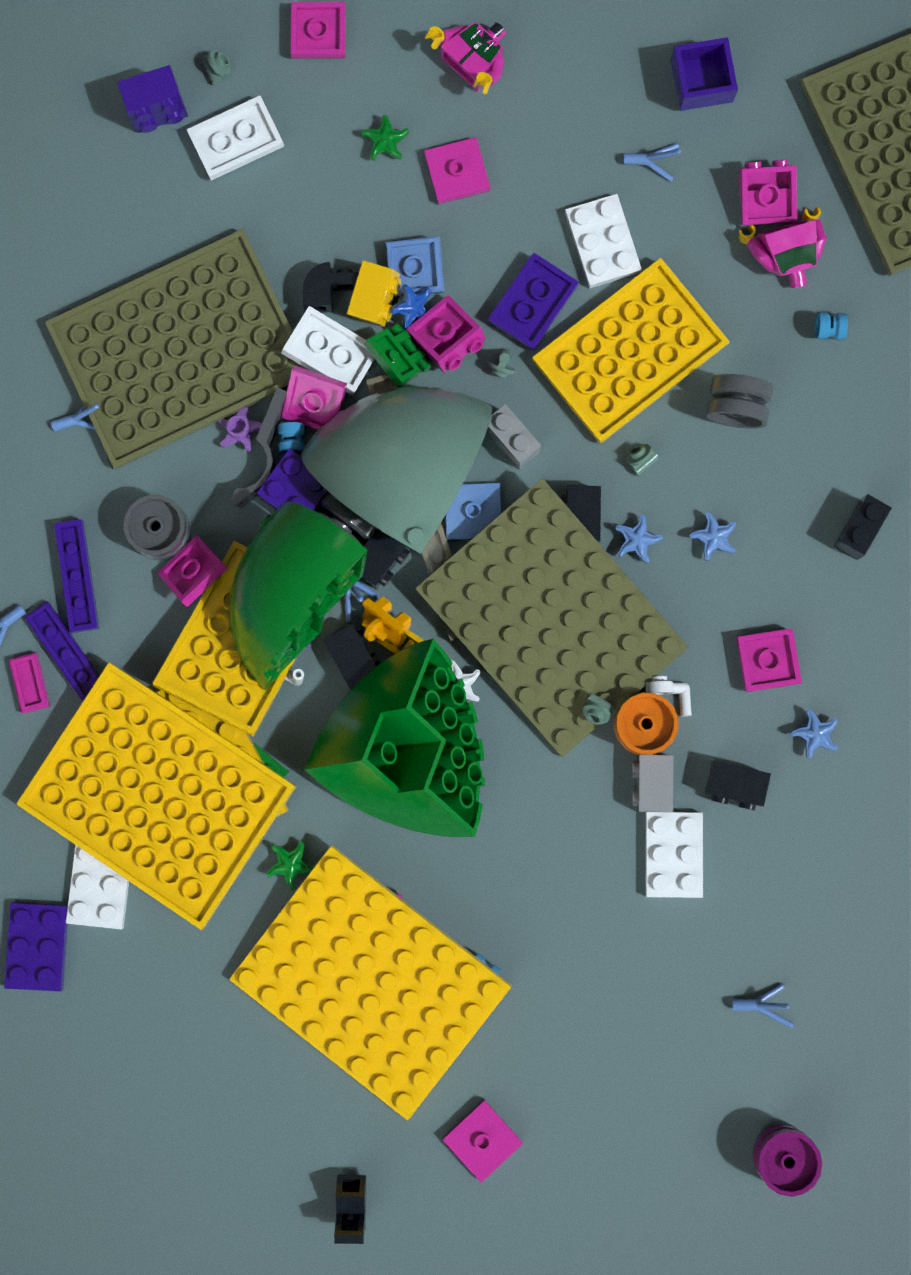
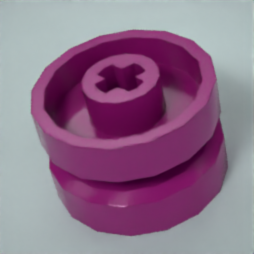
(804, 1160)

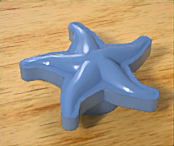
(714, 536)
(637, 539)
(816, 734)

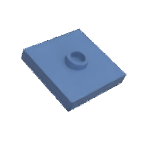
(418, 264)
(472, 510)

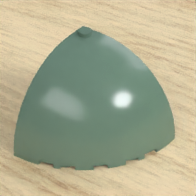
(400, 457)

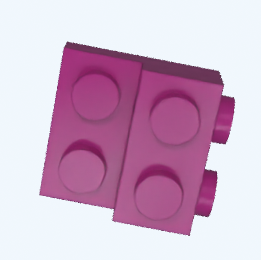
(768, 192)
(447, 334)

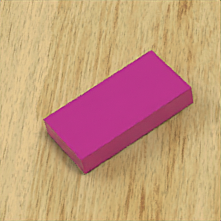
(29, 683)

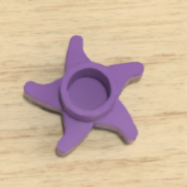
(239, 430)

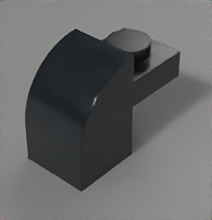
(320, 284)
(350, 1209)

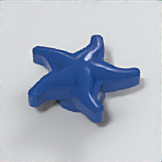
(410, 305)

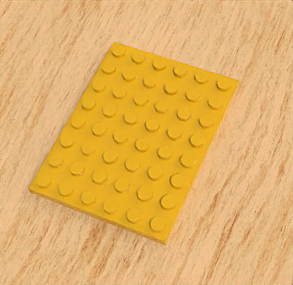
(156, 795)
(370, 982)

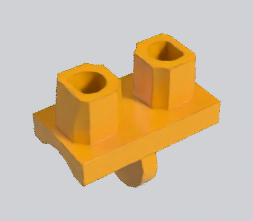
(381, 624)

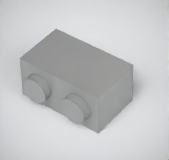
(513, 436)
(654, 783)

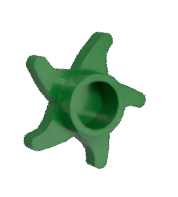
(385, 139)
(290, 864)

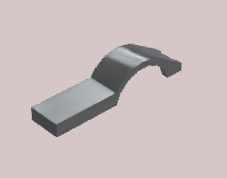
(264, 438)

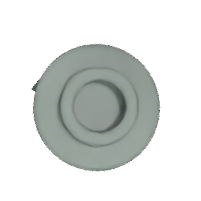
(216, 66)
(500, 368)
(641, 458)
(597, 709)

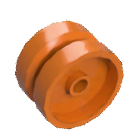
(659, 714)

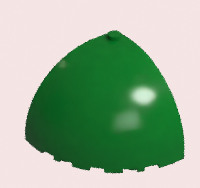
(287, 584)
(406, 746)

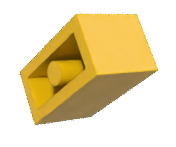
(374, 293)

